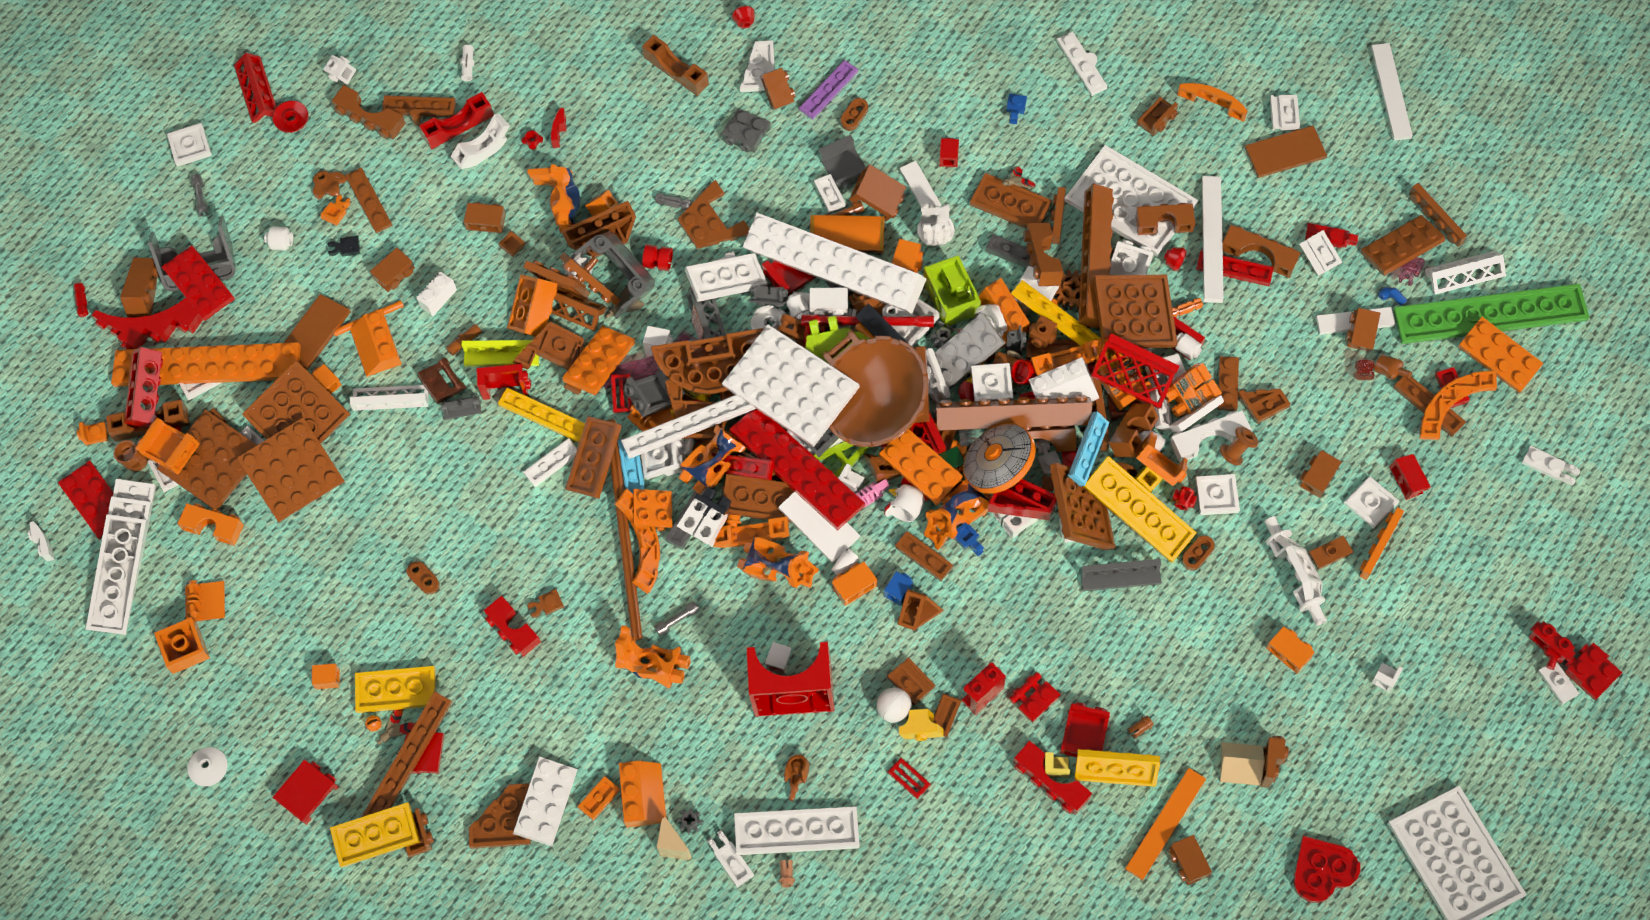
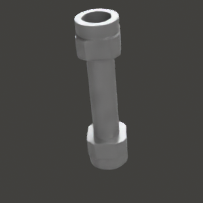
(197, 183)
(690, 609)

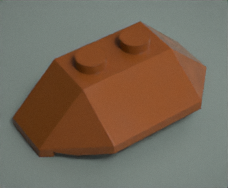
(615, 220)

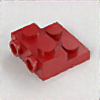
(1592, 670)

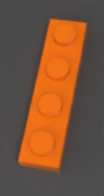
(1384, 536)

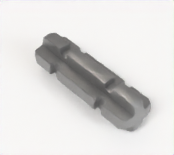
(672, 201)

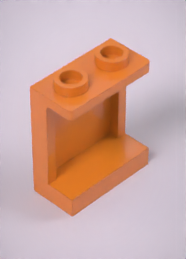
(167, 446)
(1160, 463)

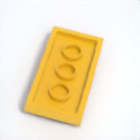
(394, 689)
(1117, 767)
(374, 835)

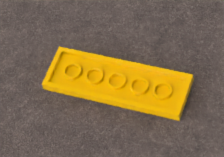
(1139, 509)

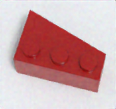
(1024, 501)

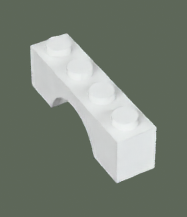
(1187, 443)

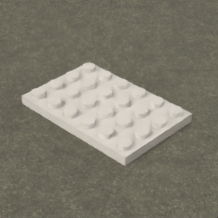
(1131, 188)
(790, 385)
(1456, 858)

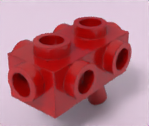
(1554, 645)

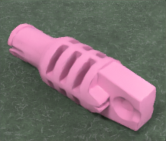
(872, 492)

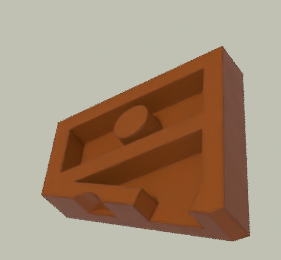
(1264, 403)

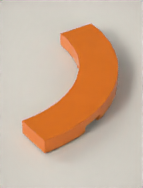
(1449, 395)
(648, 545)

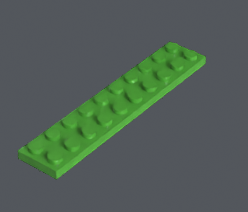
(1503, 310)

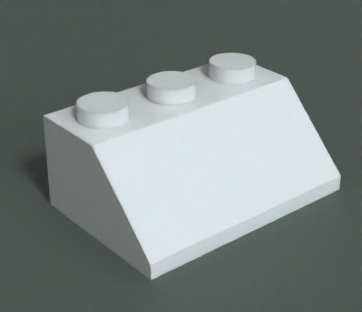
(1065, 380)

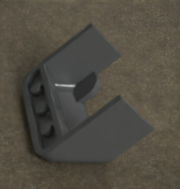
(220, 260)
(639, 278)

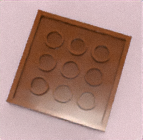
(1136, 309)
(295, 397)
(214, 466)
(290, 470)
(1081, 514)

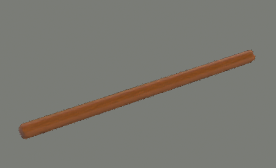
(625, 544)

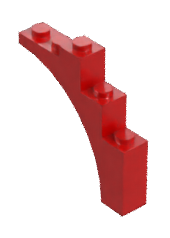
(159, 326)

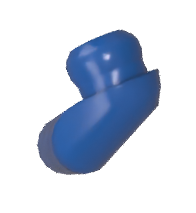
(1394, 293)

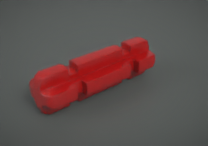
(80, 299)

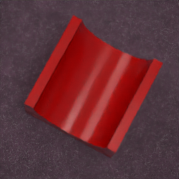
(792, 694)

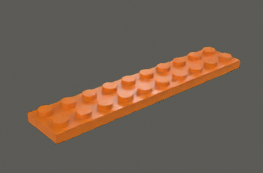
(214, 363)

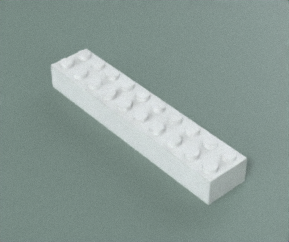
(834, 263)

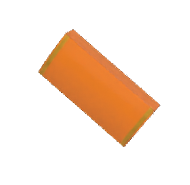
(855, 232)

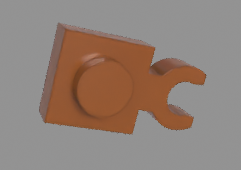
(548, 602)

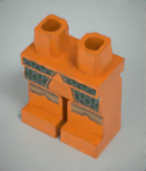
(1192, 390)
(1120, 398)

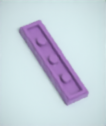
(828, 89)

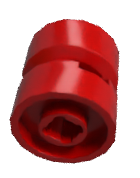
(657, 257)
(1022, 371)

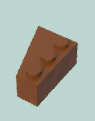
(140, 288)

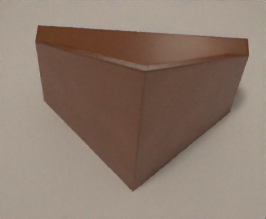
(880, 468)
(917, 610)

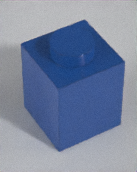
(898, 587)

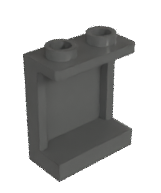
(649, 393)

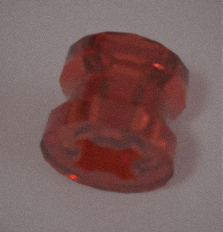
(1364, 370)

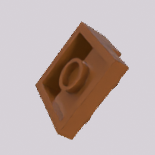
(1274, 756)

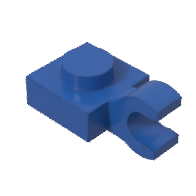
(1016, 105)
(968, 538)

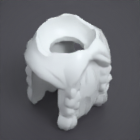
(935, 226)

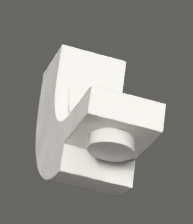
(489, 142)

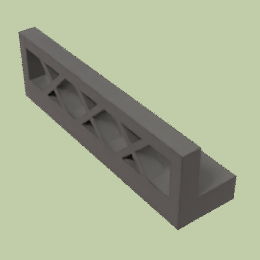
(707, 332)
(1121, 575)

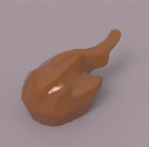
(797, 770)

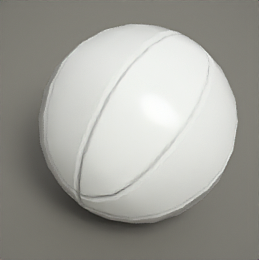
(893, 705)

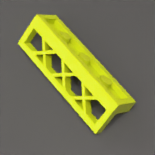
(494, 352)

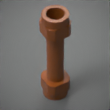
(856, 208)

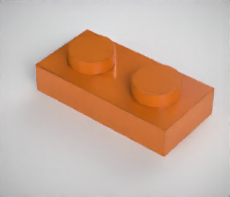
(598, 798)

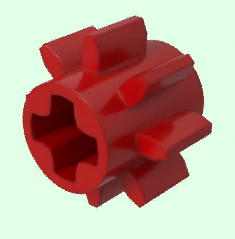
(1184, 498)

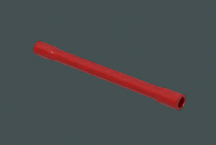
(918, 321)

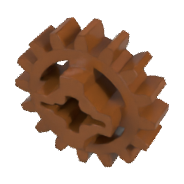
(1068, 282)

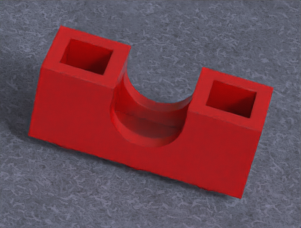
(521, 639)

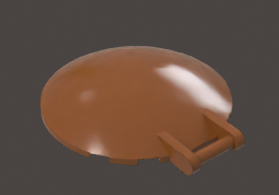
(890, 389)

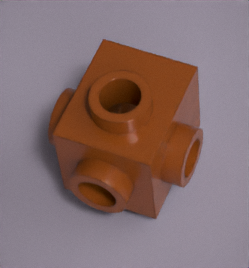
(1042, 332)

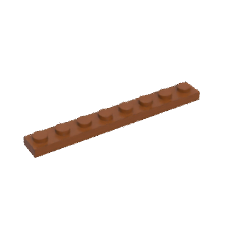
(409, 754)

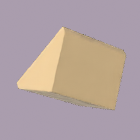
(1241, 763)
(670, 843)

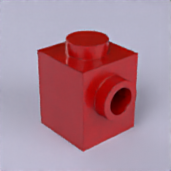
(949, 152)

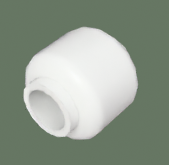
(279, 238)

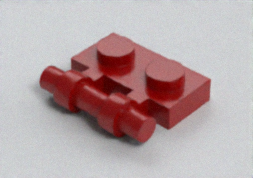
(1039, 701)

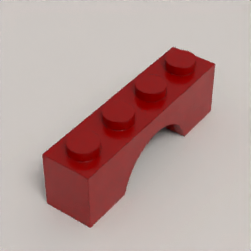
(474, 112)
(1070, 795)

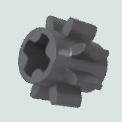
(940, 337)
(694, 825)

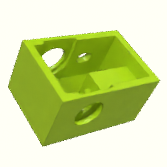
(950, 291)

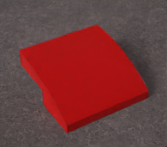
(431, 757)

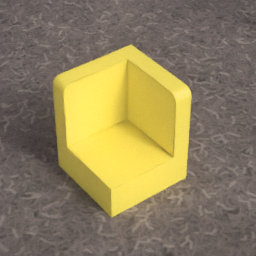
(1056, 765)

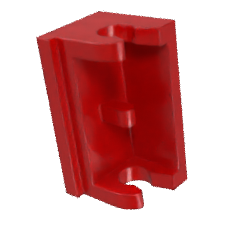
(1409, 476)

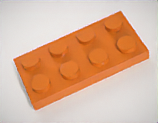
(1500, 354)
(598, 360)
(921, 466)

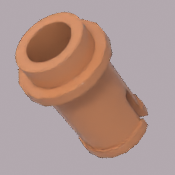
(786, 874)

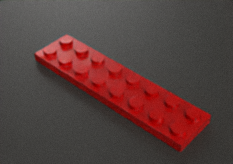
(798, 468)

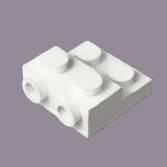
(1130, 259)
(663, 460)

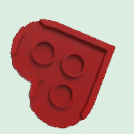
(1323, 868)

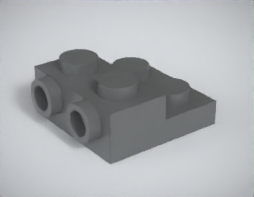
(745, 131)

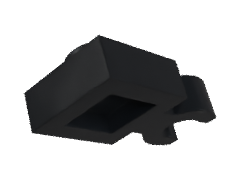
(347, 246)

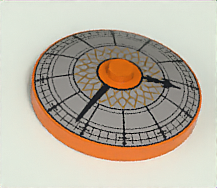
(999, 458)

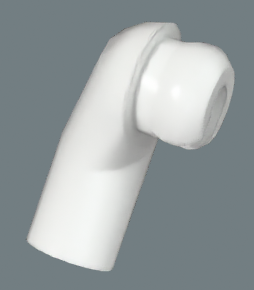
(687, 449)

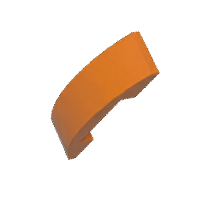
(1214, 95)
(1089, 352)
(737, 536)

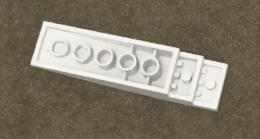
(120, 556)

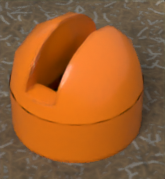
(375, 726)

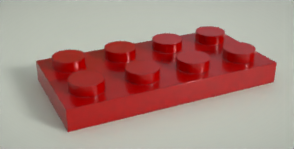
(198, 283)
(89, 495)

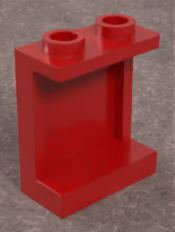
(786, 276)
(502, 377)
(983, 688)
(1084, 729)
(305, 790)

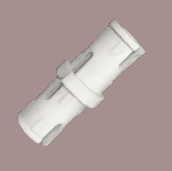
(467, 62)

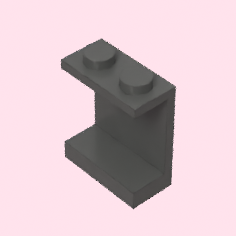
(842, 162)

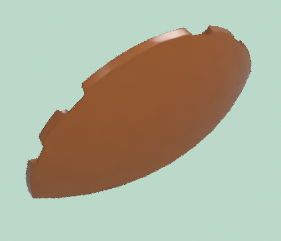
(705, 362)

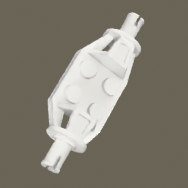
(1305, 570)

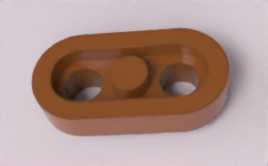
(853, 115)
(1198, 554)
(422, 577)

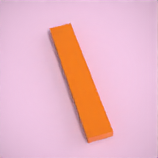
(1165, 824)

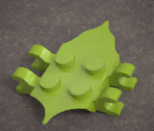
(820, 342)

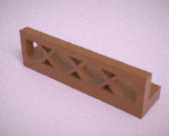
(580, 304)

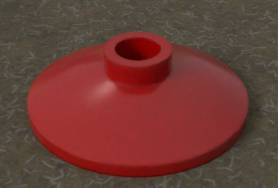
(289, 110)

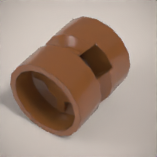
(129, 457)

